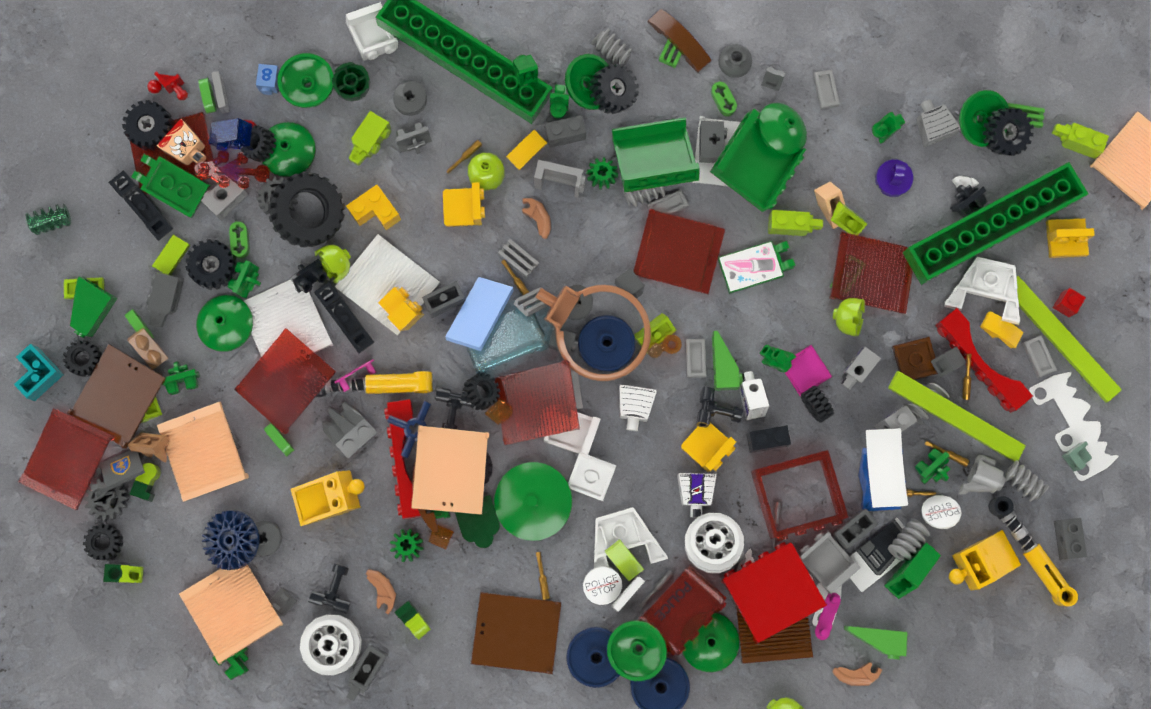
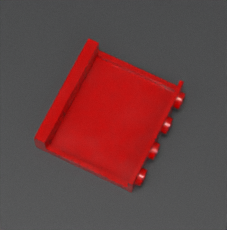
(773, 591)

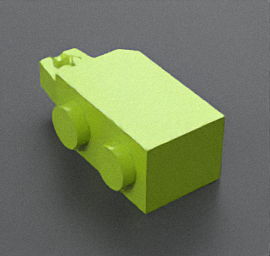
(369, 137)
(1081, 139)
(792, 223)

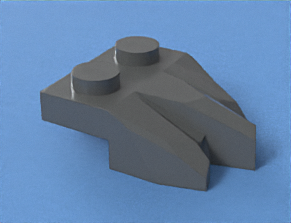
(347, 429)

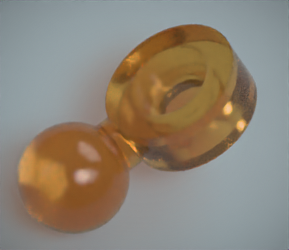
(655, 350)

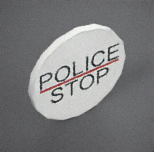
(941, 512)
(602, 585)

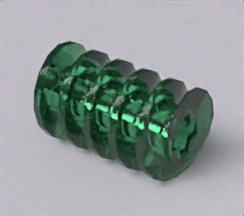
(48, 220)

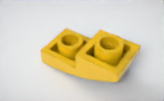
(526, 149)
(1003, 330)

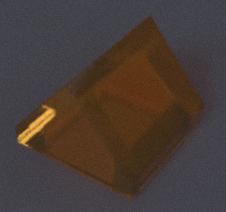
(498, 412)
(442, 538)

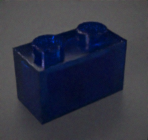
(230, 134)

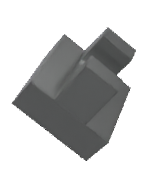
(773, 78)
(283, 601)

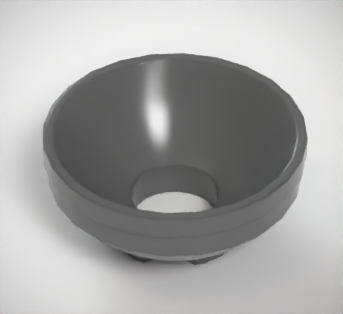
(732, 68)

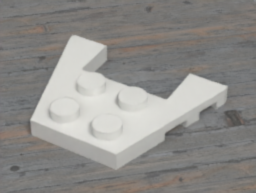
(989, 280)
(632, 532)

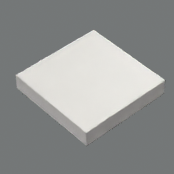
(591, 476)
(627, 593)

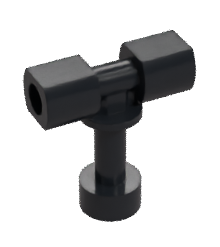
(453, 401)
(710, 407)
(331, 597)

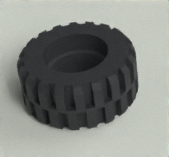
(324, 192)

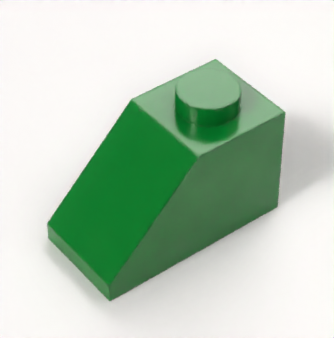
(525, 70)

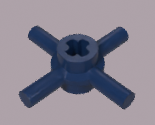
(407, 426)

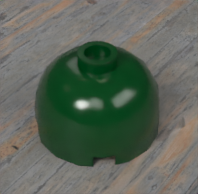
(351, 81)

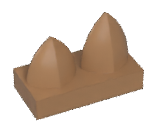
(147, 348)
(150, 444)

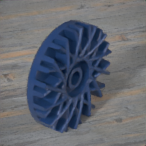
(606, 329)
(231, 540)
(580, 660)
(672, 696)

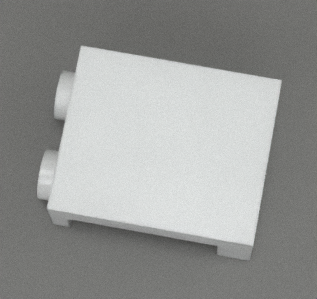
(369, 37)
(577, 440)

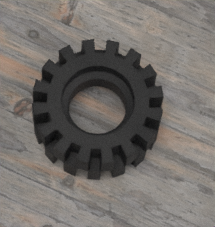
(265, 146)
(74, 350)
(474, 397)
(817, 404)
(94, 551)

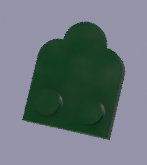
(480, 527)

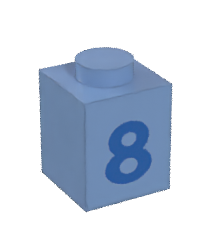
(267, 79)

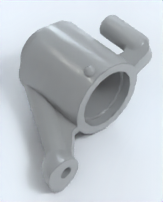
(983, 477)

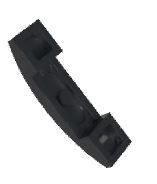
(141, 205)
(344, 317)

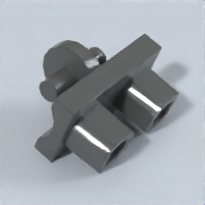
(413, 139)

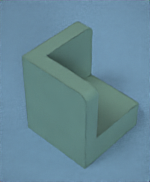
(1077, 456)

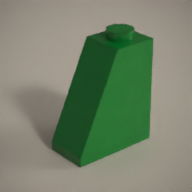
(89, 307)
(913, 571)

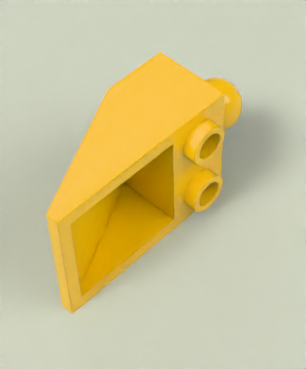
(327, 497)
(984, 562)

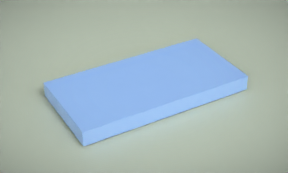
(479, 313)

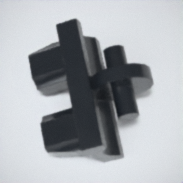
(975, 196)
(308, 275)

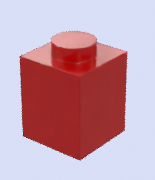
(1069, 302)

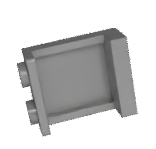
(560, 174)
(828, 562)

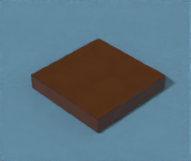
(915, 358)

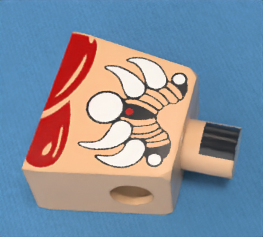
(183, 144)

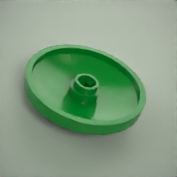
(533, 501)

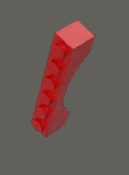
(957, 331)
(404, 489)

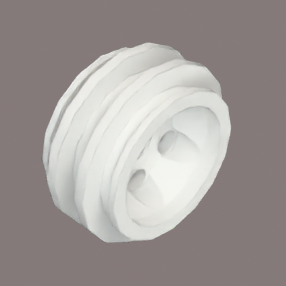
(710, 563)
(309, 644)

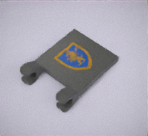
(117, 471)

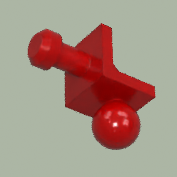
(171, 84)

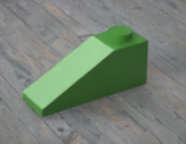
(724, 367)
(884, 641)

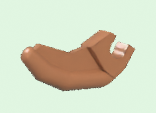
(539, 214)
(384, 589)
(857, 677)

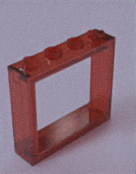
(832, 483)

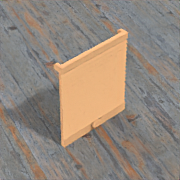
(1128, 160)
(202, 451)
(449, 470)
(230, 611)

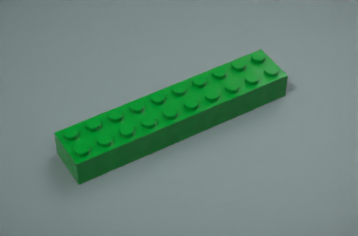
(463, 56)
(995, 223)

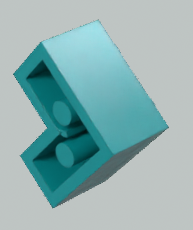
(41, 373)

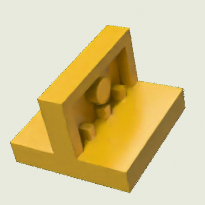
(1068, 237)

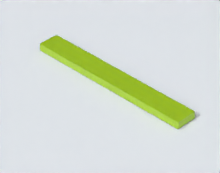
(1065, 343)
(956, 416)

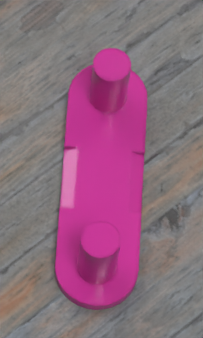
(342, 381)
(827, 616)

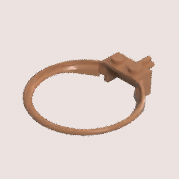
(562, 307)

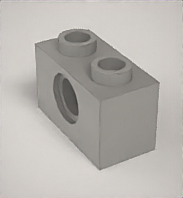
(223, 207)

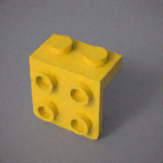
(463, 206)
(708, 447)

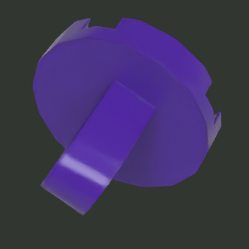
(894, 178)

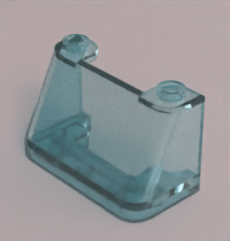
(510, 339)

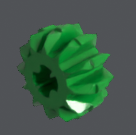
(599, 179)
(401, 550)

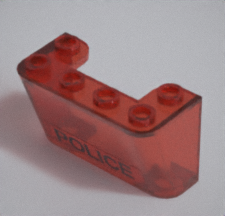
(684, 609)

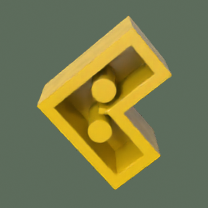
(373, 204)
(401, 309)

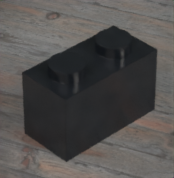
(768, 439)

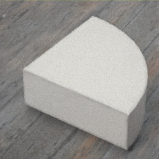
(965, 181)

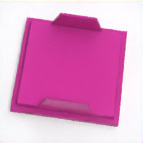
(807, 370)

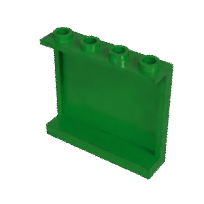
(654, 155)
(753, 167)

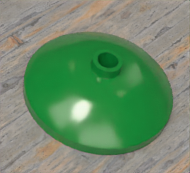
(302, 70)
(582, 71)
(982, 105)
(782, 129)
(296, 156)
(234, 328)
(714, 657)
(635, 663)

